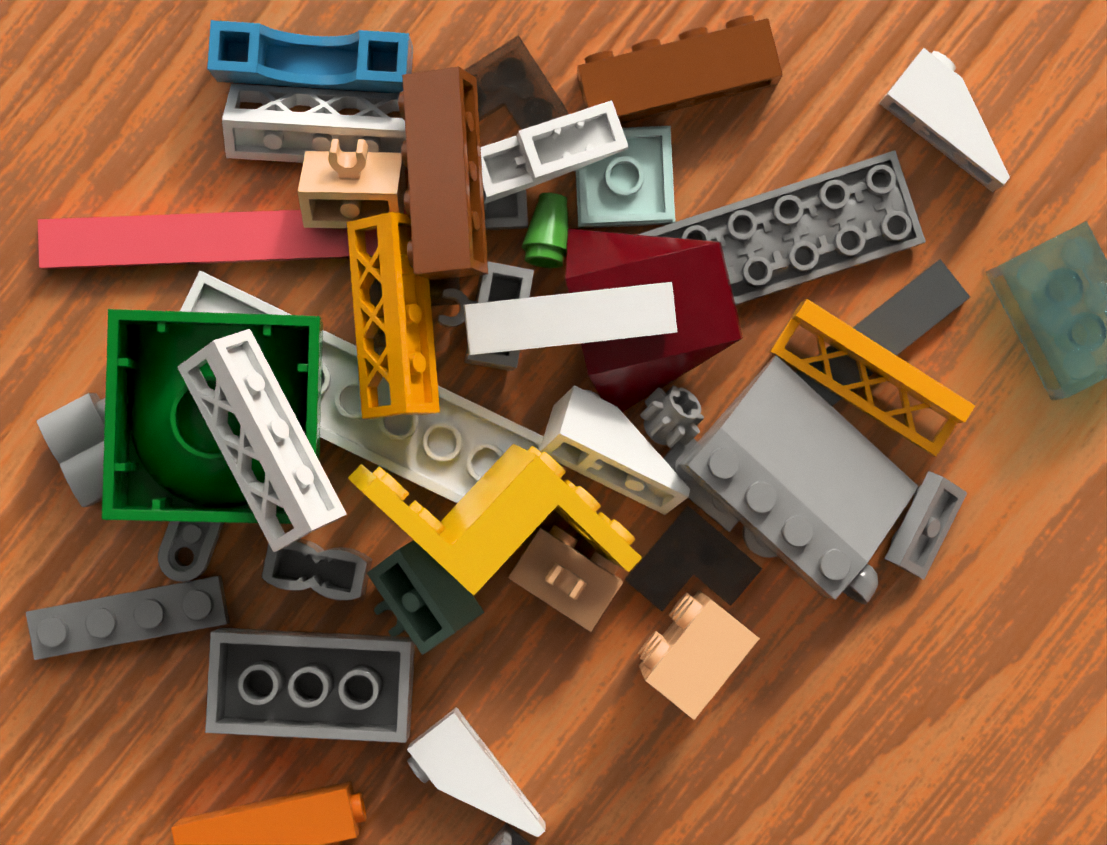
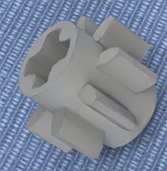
(672, 416)

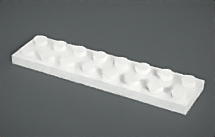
(436, 450)

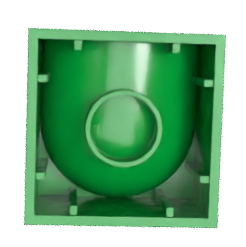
(156, 442)

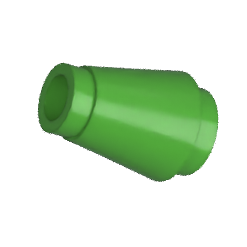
(547, 232)

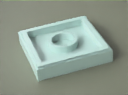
(630, 185)

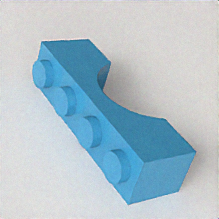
(278, 58)

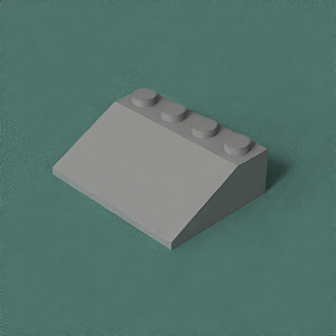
(800, 478)

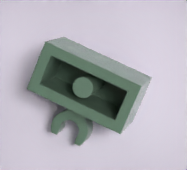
(422, 597)

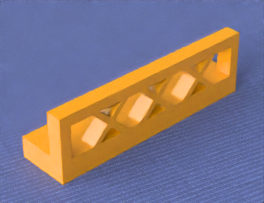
(401, 314)
(881, 362)

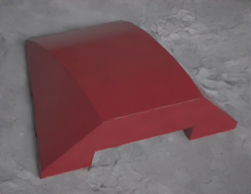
(703, 300)

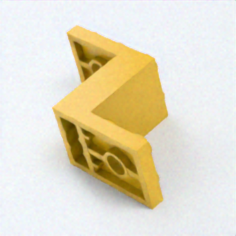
(499, 515)

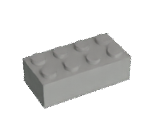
(310, 685)

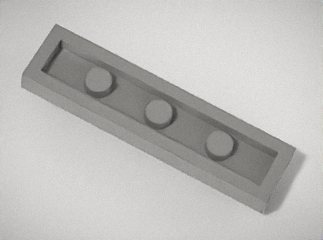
(127, 617)

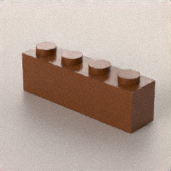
(682, 72)
(443, 174)

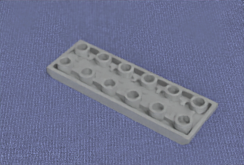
(809, 227)

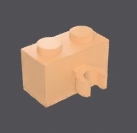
(349, 185)
(566, 577)

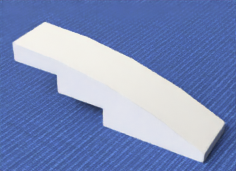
(550, 150)
(570, 318)

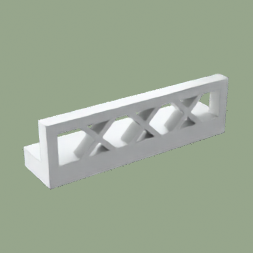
(284, 135)
(266, 434)

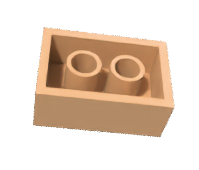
(695, 652)

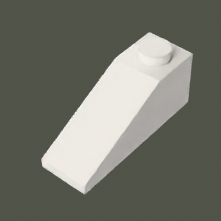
(941, 110)
(609, 449)
(466, 769)

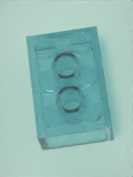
(1059, 308)

